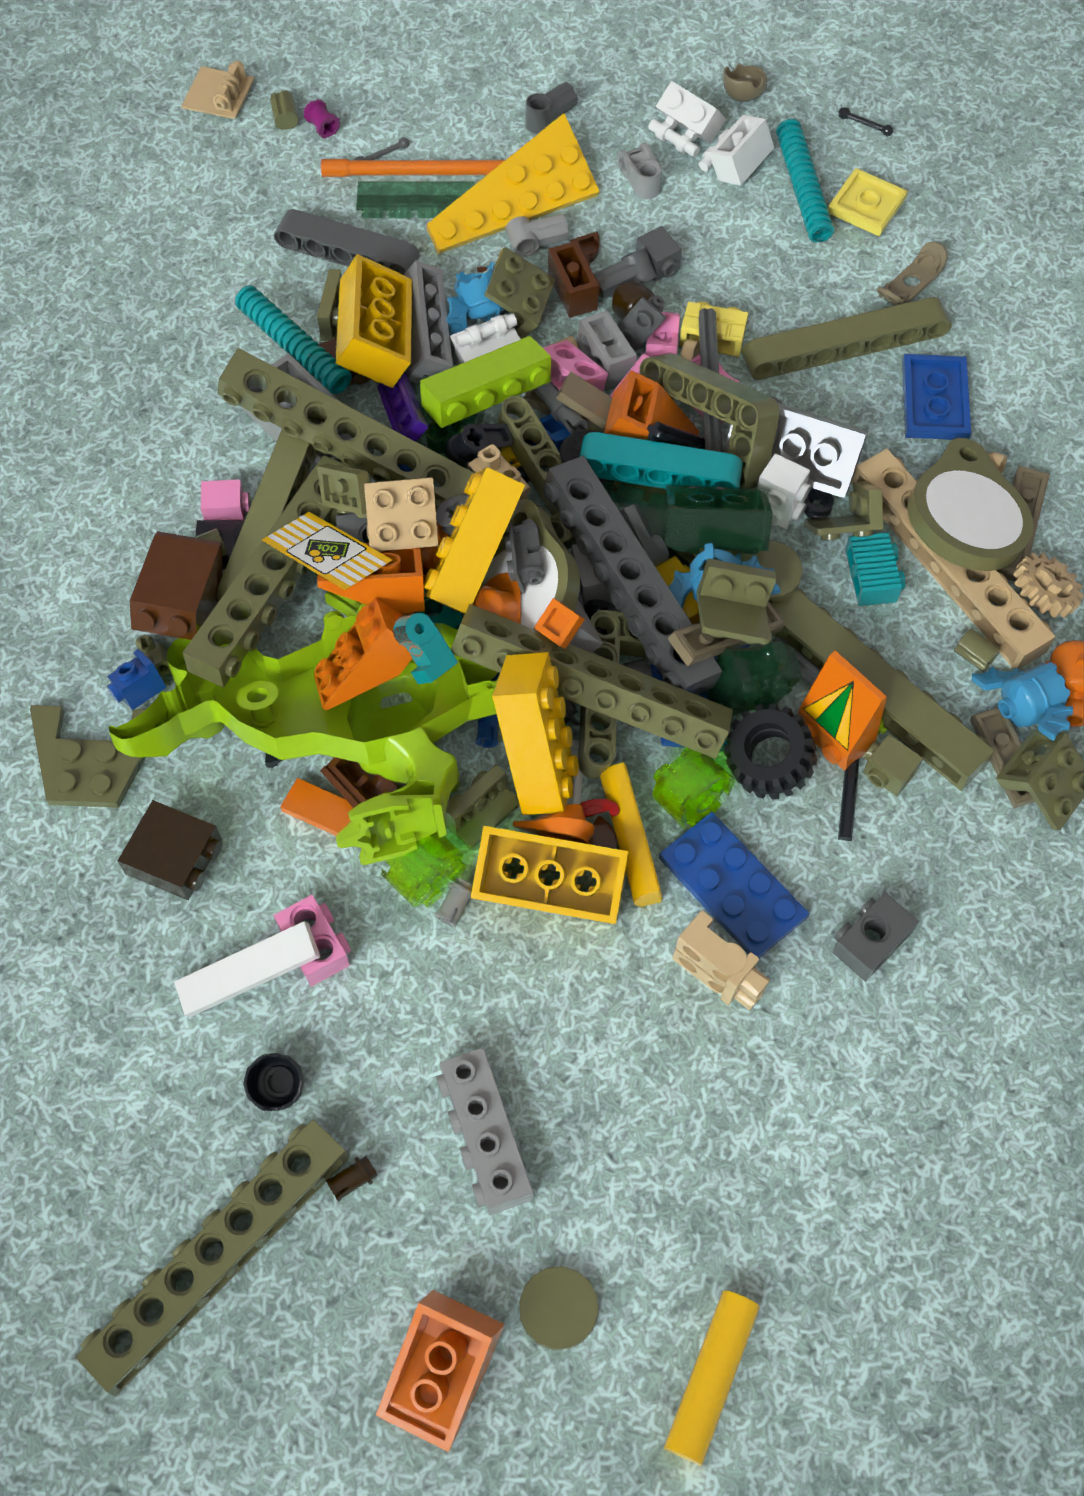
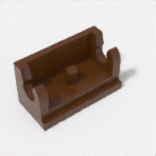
(354, 782)

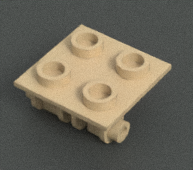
(219, 91)
(401, 514)

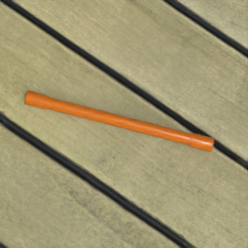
(348, 168)

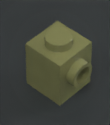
(891, 764)

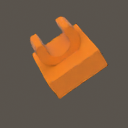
(559, 623)

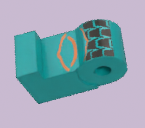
(425, 646)

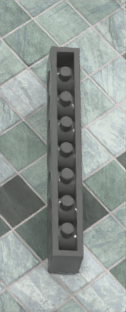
(612, 533)

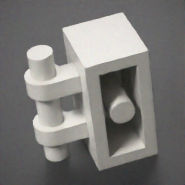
(690, 113)
(739, 150)
(483, 338)

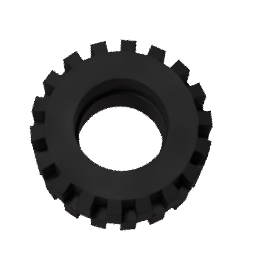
(758, 727)

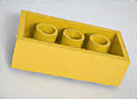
(374, 321)
(474, 539)
(535, 733)
(530, 890)

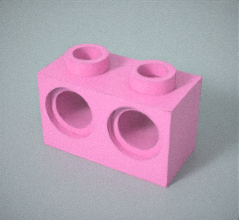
(568, 358)
(323, 935)

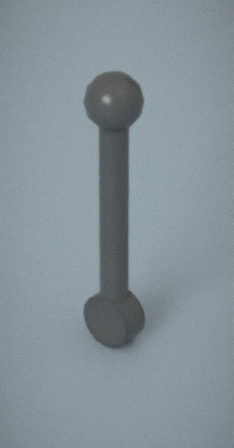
(402, 143)

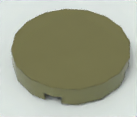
(786, 566)
(558, 1308)

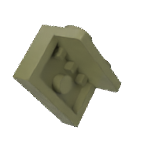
(483, 804)

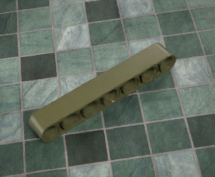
(846, 338)
(282, 479)

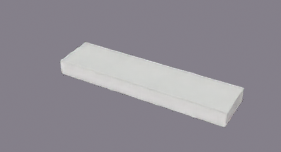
(247, 969)

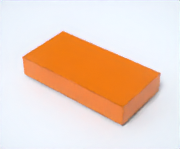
(317, 807)

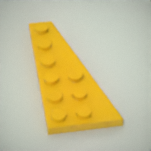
(530, 183)

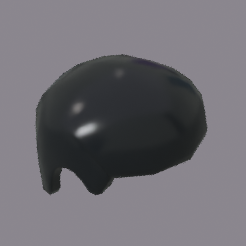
(274, 1082)

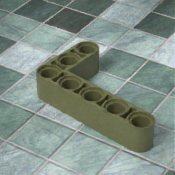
(748, 410)
(534, 457)
(604, 741)

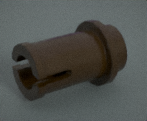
(352, 1178)

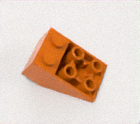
(640, 403)
(362, 656)

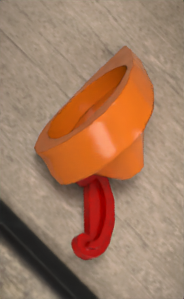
(571, 823)

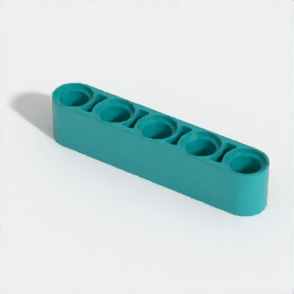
(658, 463)

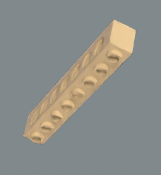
(973, 597)

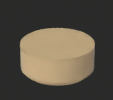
(690, 349)

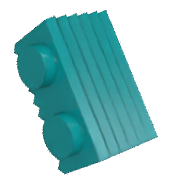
(874, 569)

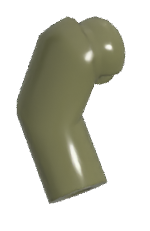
(154, 652)

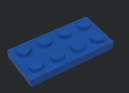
(733, 886)

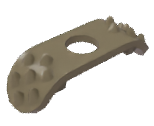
(925, 267)

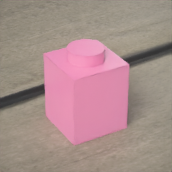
(224, 500)

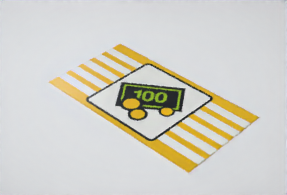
(327, 550)

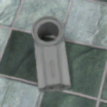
(529, 235)

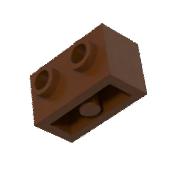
(573, 279)

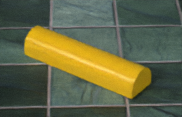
(631, 836)
(712, 1377)

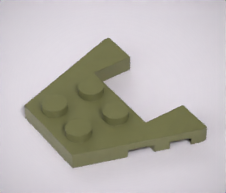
(77, 769)

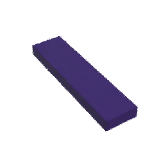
(403, 408)

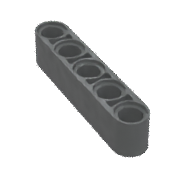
(342, 242)

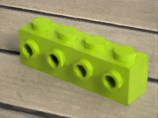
(485, 381)

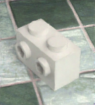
(785, 489)

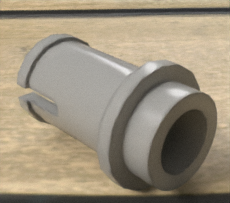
(455, 902)

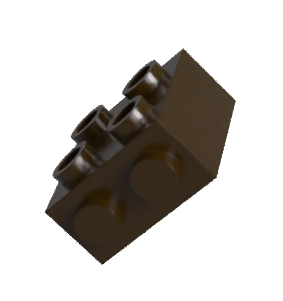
(171, 850)

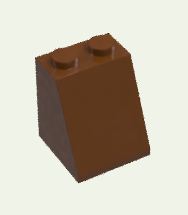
(176, 585)

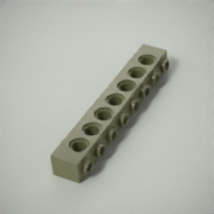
(337, 418)
(241, 600)
(600, 683)
(98, 1350)

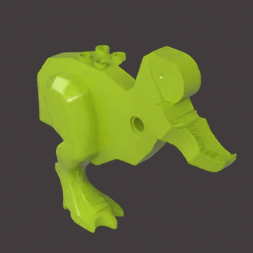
(280, 713)

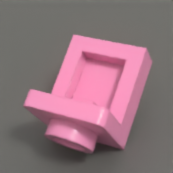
(665, 337)

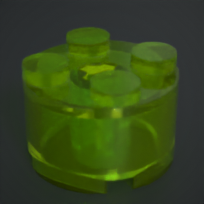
(691, 787)
(425, 870)

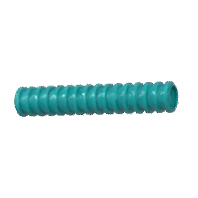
(804, 180)
(292, 339)

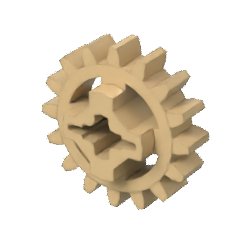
(1048, 585)

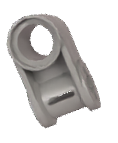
(641, 171)

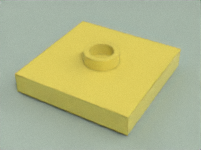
(867, 202)

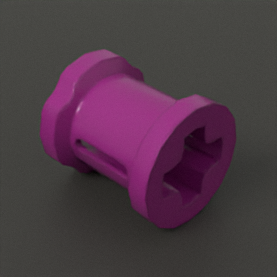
(317, 114)

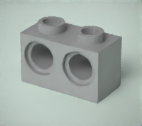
(606, 346)

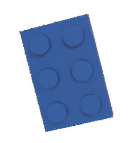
(936, 397)

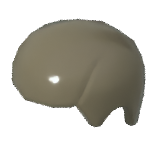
(744, 82)

